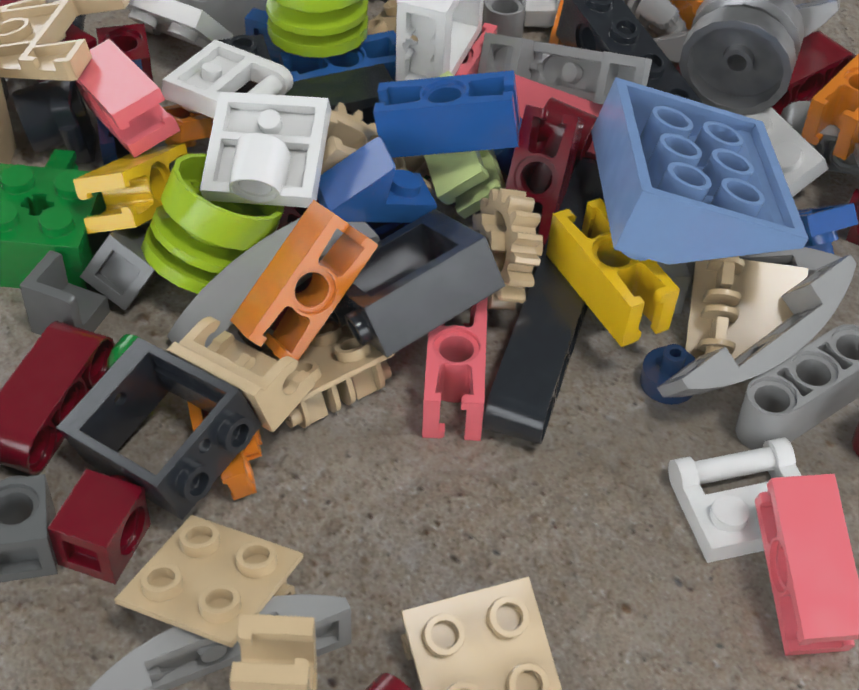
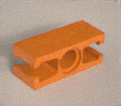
(838, 106)
(314, 305)

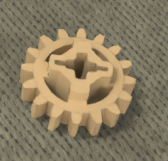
(512, 237)

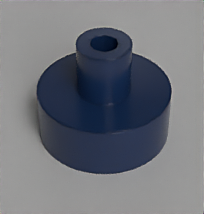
(660, 366)

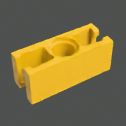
(128, 187)
(608, 280)

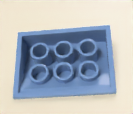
(689, 179)

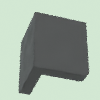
(120, 267)
(52, 299)

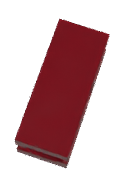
(560, 165)

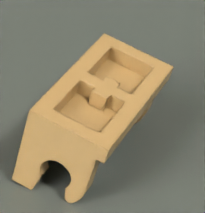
(267, 384)

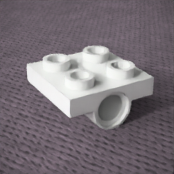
(266, 149)

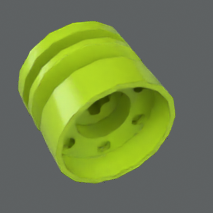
(317, 26)
(196, 237)

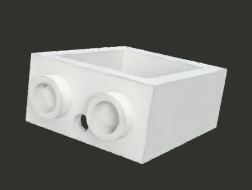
(443, 32)

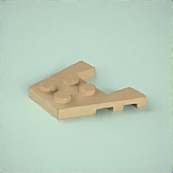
(33, 37)

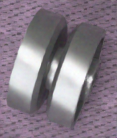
(742, 53)

